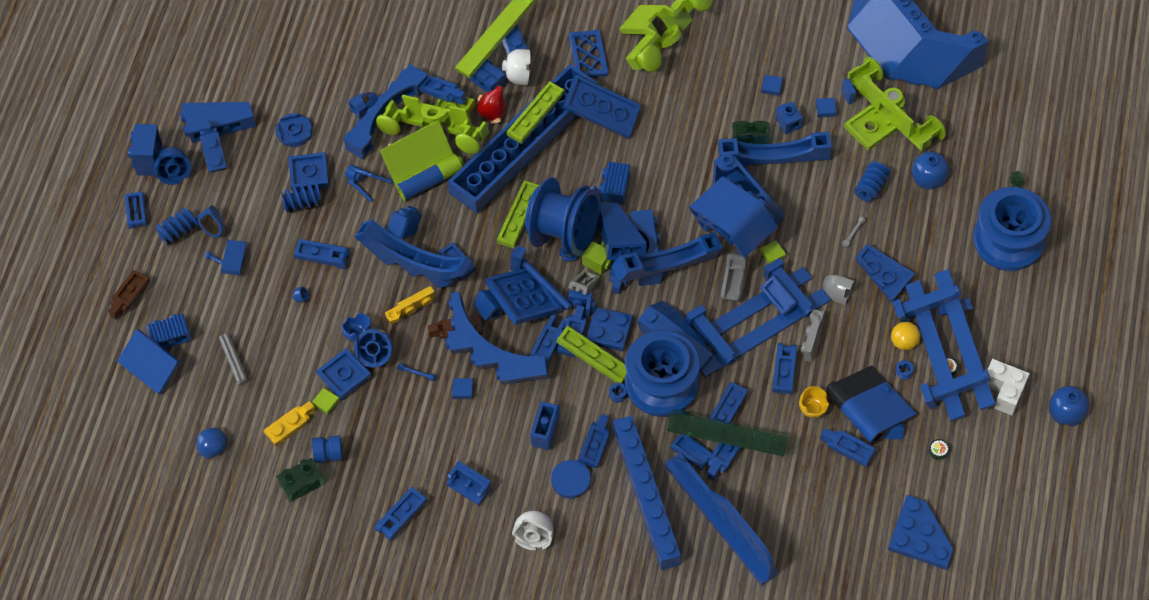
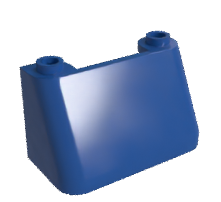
(730, 167)

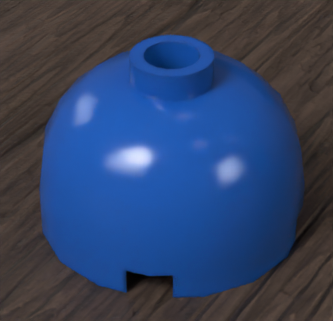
(172, 165)
(930, 170)
(371, 354)
(1069, 406)

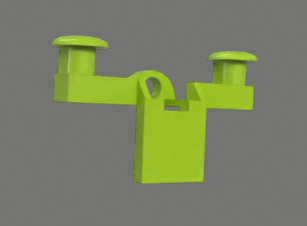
(676, 18)
(451, 114)

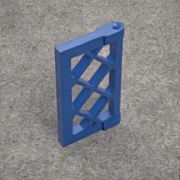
(585, 35)

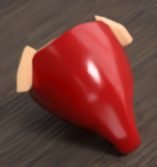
(492, 105)

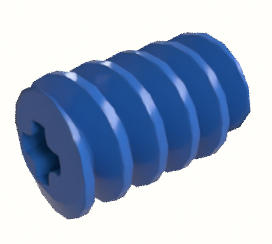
(872, 181)
(301, 198)
(176, 225)

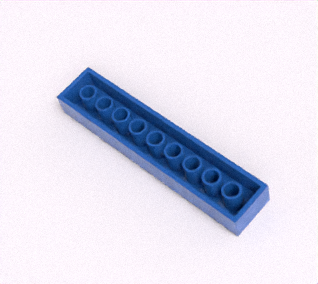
(505, 157)

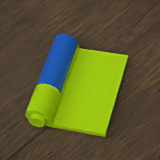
(420, 160)

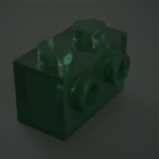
(300, 479)

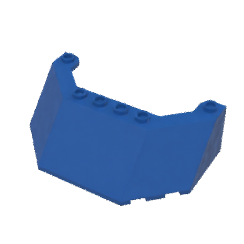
(910, 46)

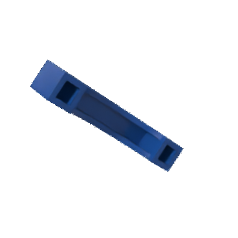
(360, 138)
(810, 148)
(636, 266)

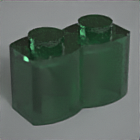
(755, 132)

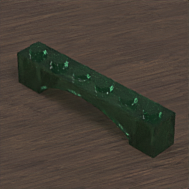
(741, 436)

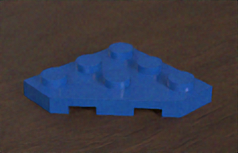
(920, 535)

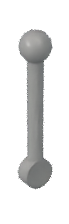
(846, 243)

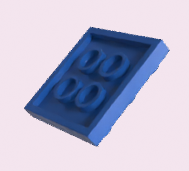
(522, 296)

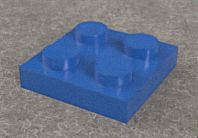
(308, 170)
(609, 328)
(343, 374)

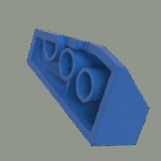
(665, 317)

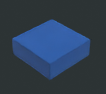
(771, 85)
(848, 91)
(825, 107)
(462, 388)

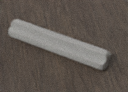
(233, 358)

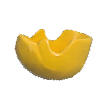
(906, 336)
(813, 402)

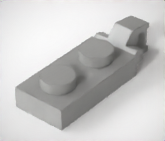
(813, 332)

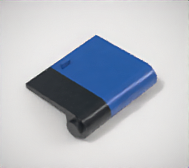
(869, 403)

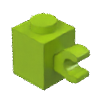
(595, 258)

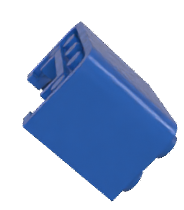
(734, 215)

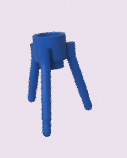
(357, 174)

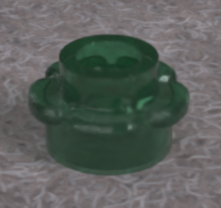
(1016, 179)

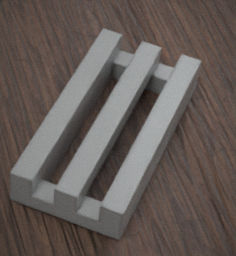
(588, 282)

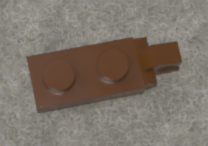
(128, 293)
(442, 327)

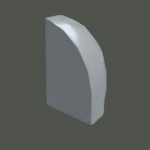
(837, 288)

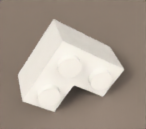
(1009, 383)

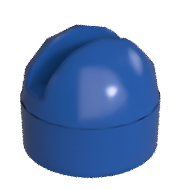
(300, 294)

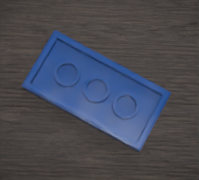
(601, 106)

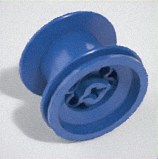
(563, 216)
(1011, 244)
(646, 387)

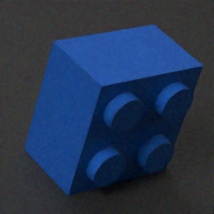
(145, 146)

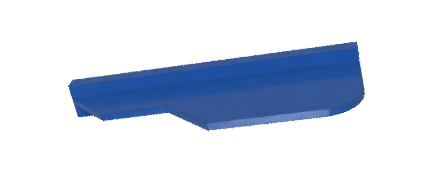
(725, 520)

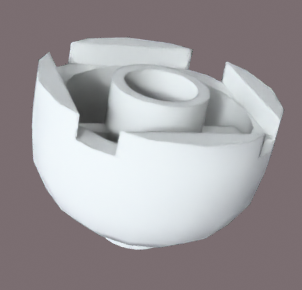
(517, 66)
(533, 530)

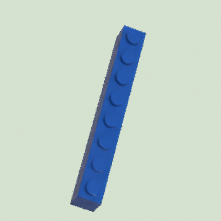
(646, 493)

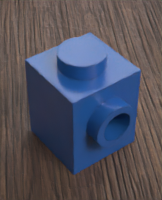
(789, 117)
(487, 305)

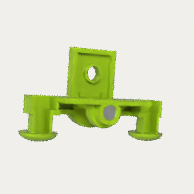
(886, 112)

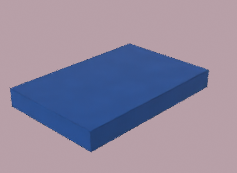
(148, 361)

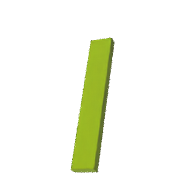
(493, 37)

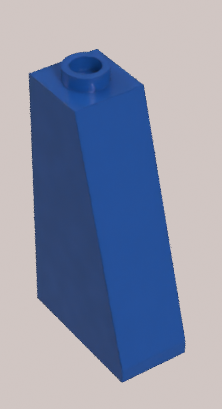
(619, 233)

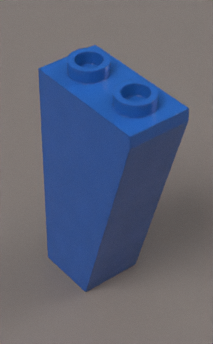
(224, 116)

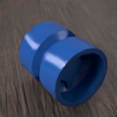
(327, 449)

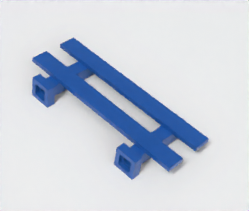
(728, 354)
(947, 388)

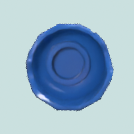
(354, 326)
(211, 442)

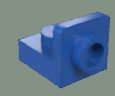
(577, 298)

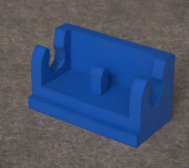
(468, 483)

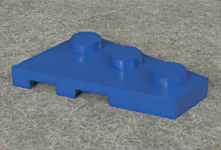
(884, 271)

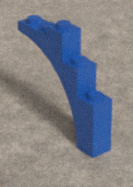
(391, 249)
(512, 367)

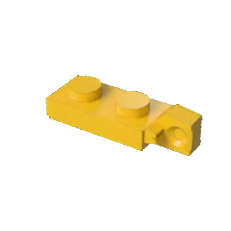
(410, 305)
(289, 423)

